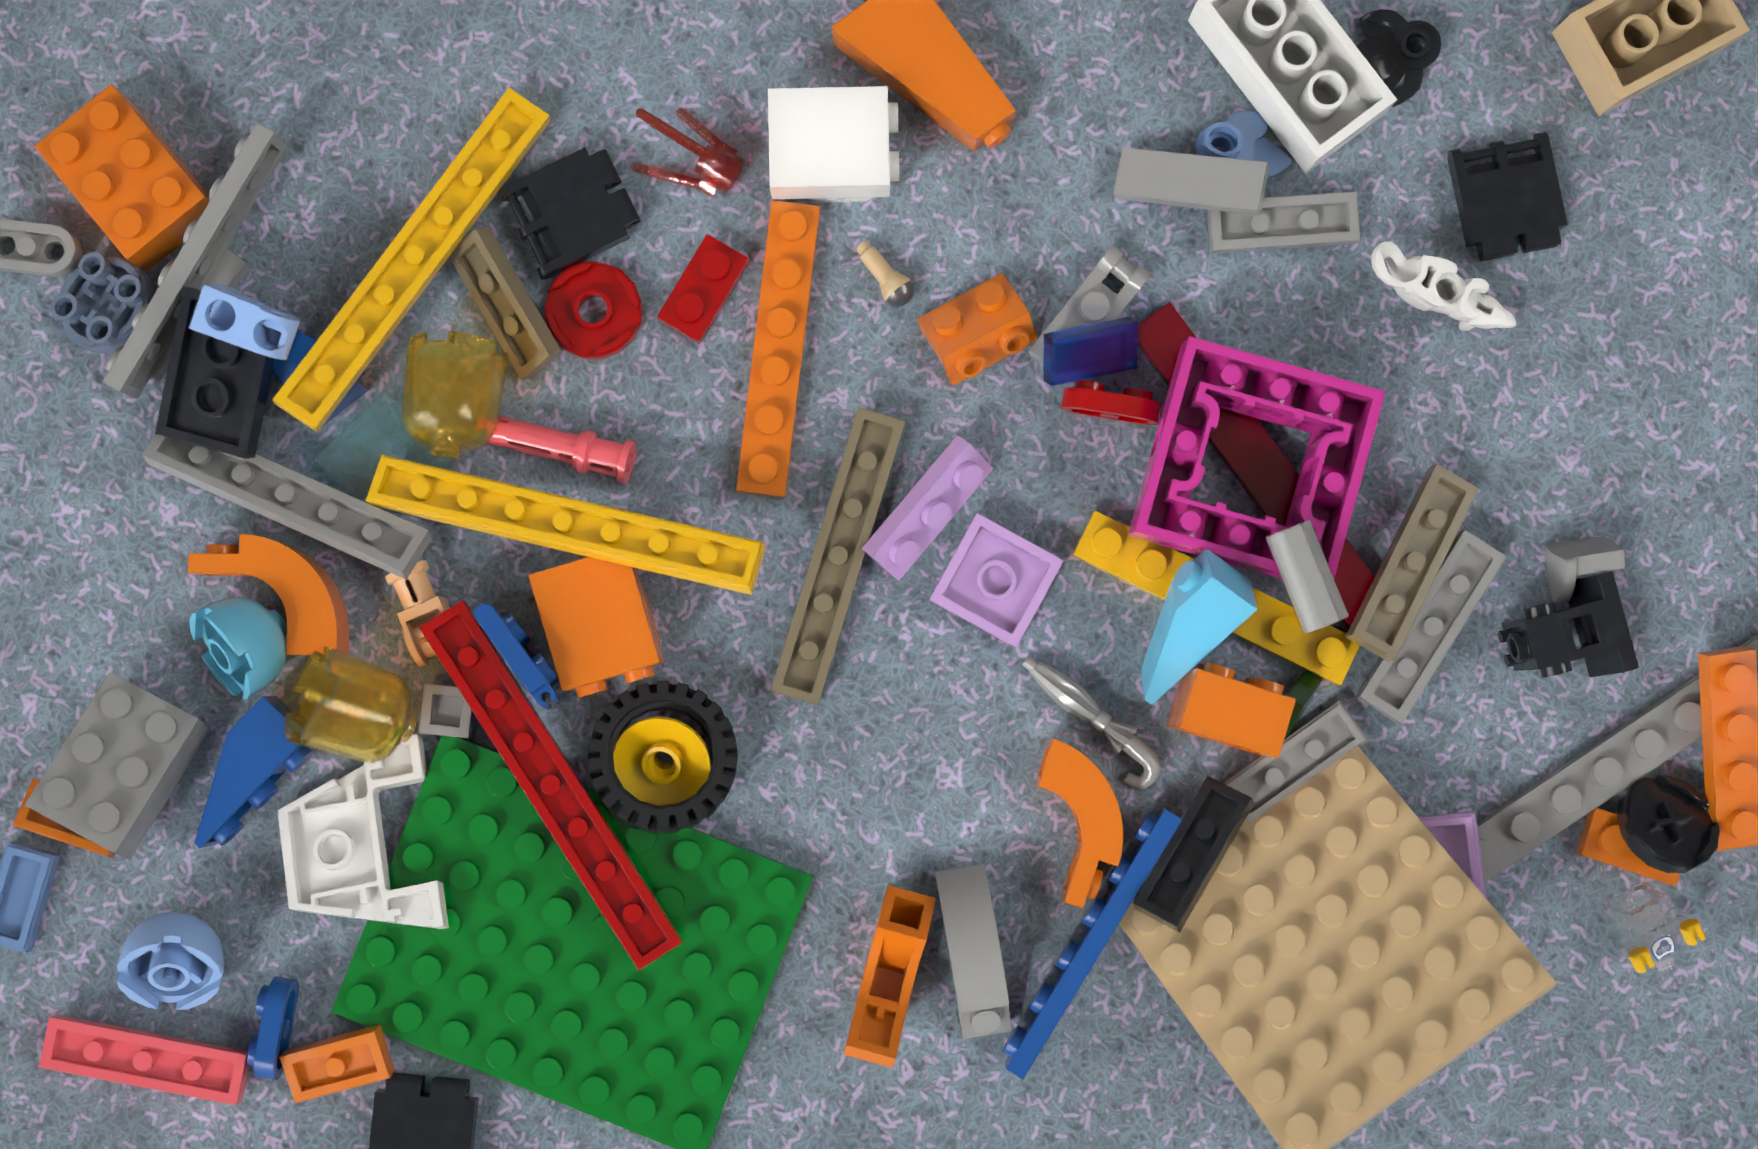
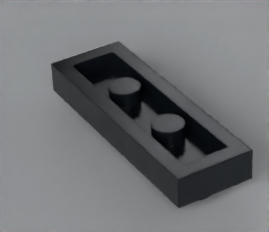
(1193, 854)

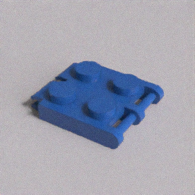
(509, 640)

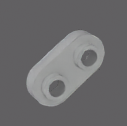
(34, 248)

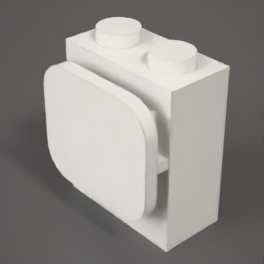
(831, 143)

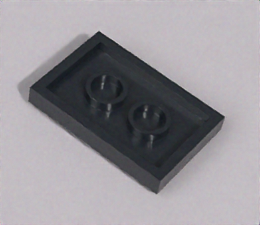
(213, 389)

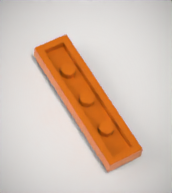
(1730, 742)

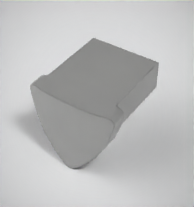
(1578, 558)

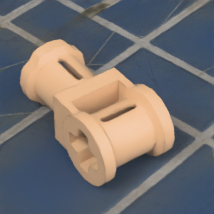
(419, 607)

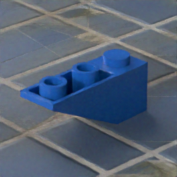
(248, 767)

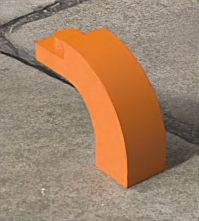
(307, 591)

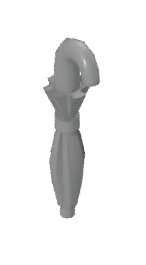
(1120, 735)

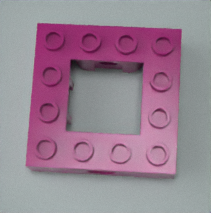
(1213, 377)

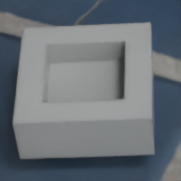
(445, 712)

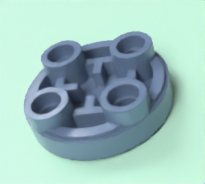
(101, 301)

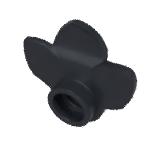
(1387, 50)

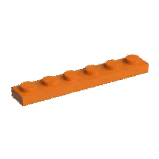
(778, 349)

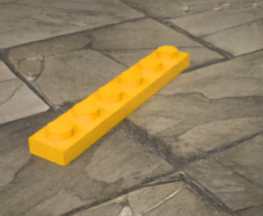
(1270, 627)

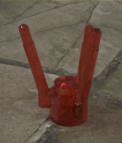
(716, 164)

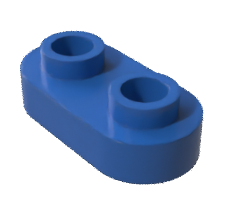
(277, 1007)

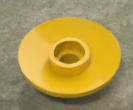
(650, 778)

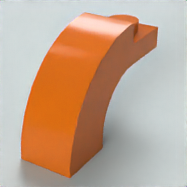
(1095, 812)
(889, 976)

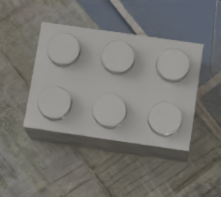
(118, 766)

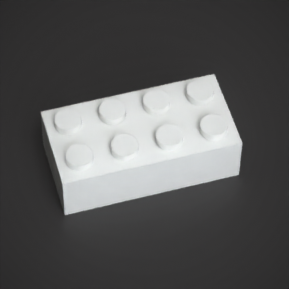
(1295, 71)

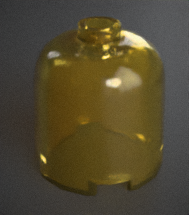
(452, 392)
(350, 708)

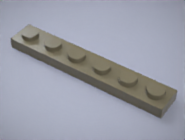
(838, 556)

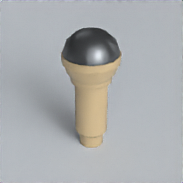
(895, 287)

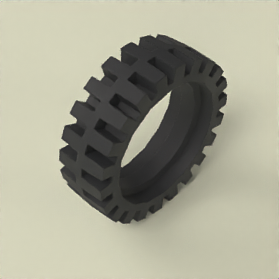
(656, 698)

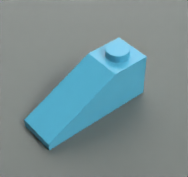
(1198, 613)

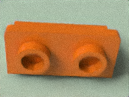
(978, 328)

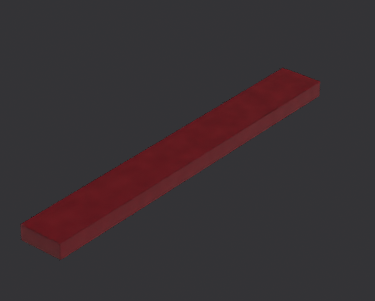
(1250, 453)

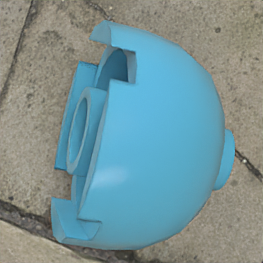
(242, 642)

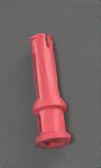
(583, 451)

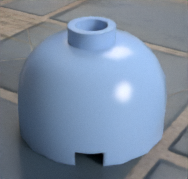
(171, 961)

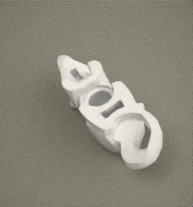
(1434, 286)

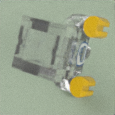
(1650, 927)

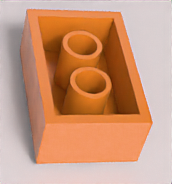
(125, 177)

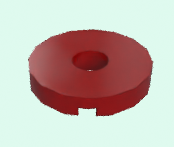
(599, 338)

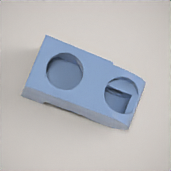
(244, 322)

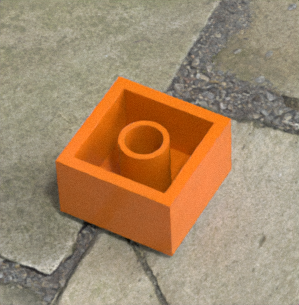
(1231, 712)

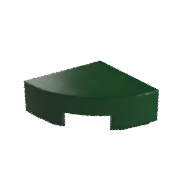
(1303, 693)

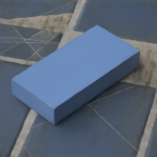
(24, 891)

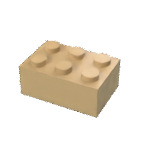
(1637, 44)

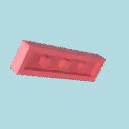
(145, 1059)

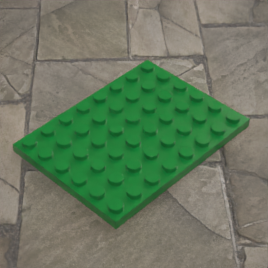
(538, 979)

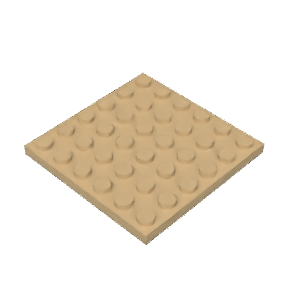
(1338, 957)

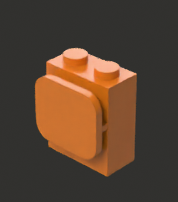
(596, 624)

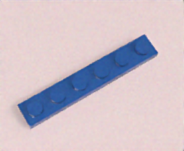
(1078, 959)

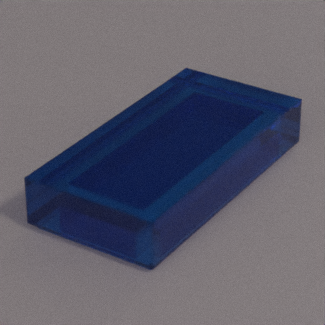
(1090, 351)

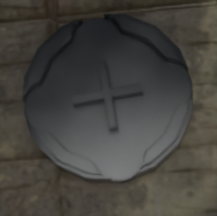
(1667, 824)

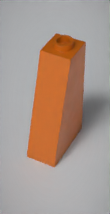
(929, 65)

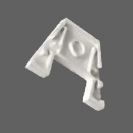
(339, 852)

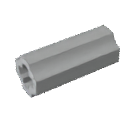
(1307, 577)

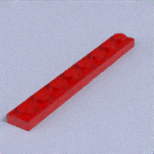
(551, 784)

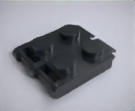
(1508, 198)
(572, 209)
(420, 1120)

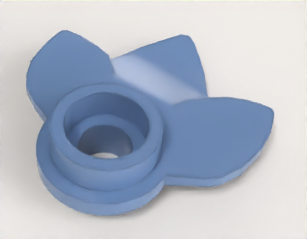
(1242, 139)

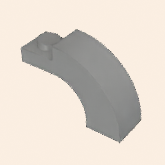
(974, 951)

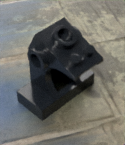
(1547, 642)

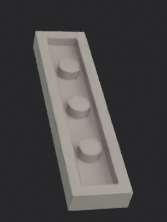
(1454, 594)

